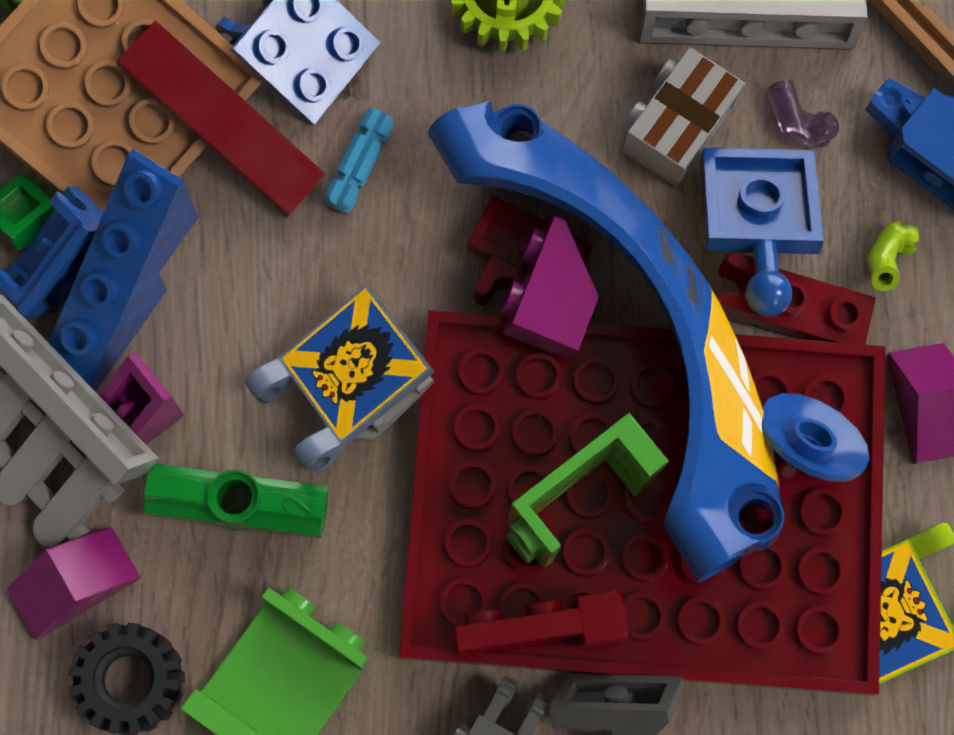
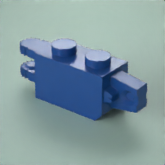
(921, 135)

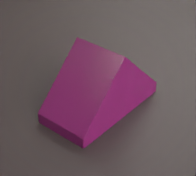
(140, 399)
(925, 399)
(72, 580)

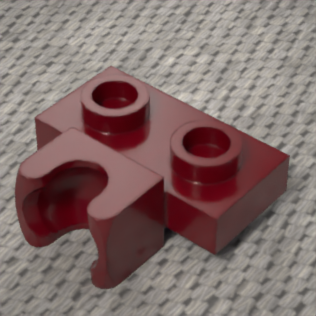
(501, 241)

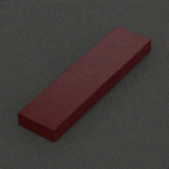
(220, 118)

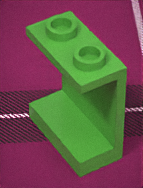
(625, 450)
(281, 673)

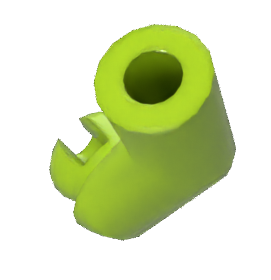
(882, 257)

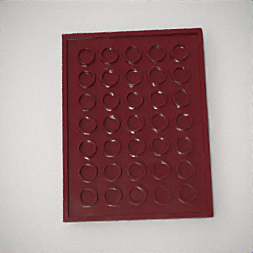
(515, 414)

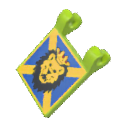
(912, 617)

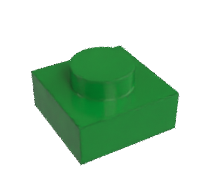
(23, 211)

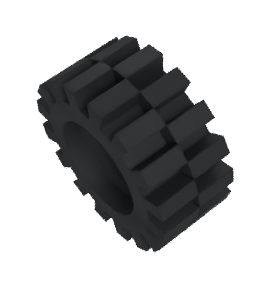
(94, 662)

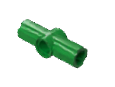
(199, 495)

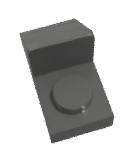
(616, 703)

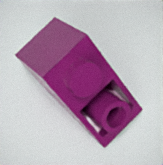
(555, 295)

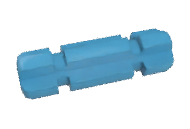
(358, 160)

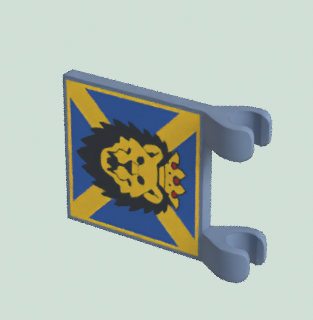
(348, 370)

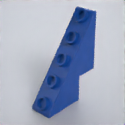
(122, 267)

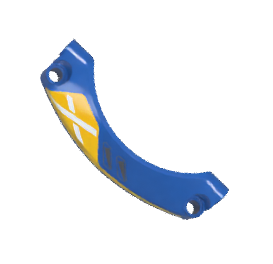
(726, 454)

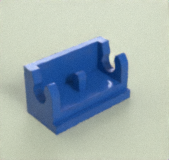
(52, 260)

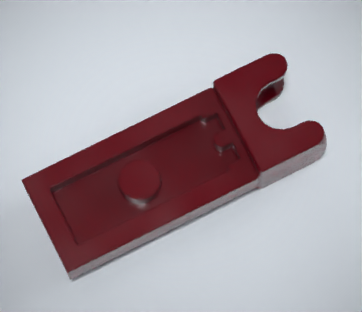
(815, 312)
(593, 620)

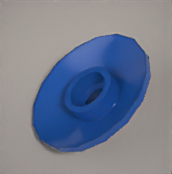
(814, 437)

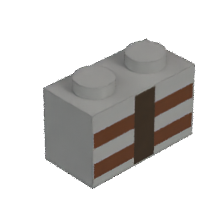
(681, 116)

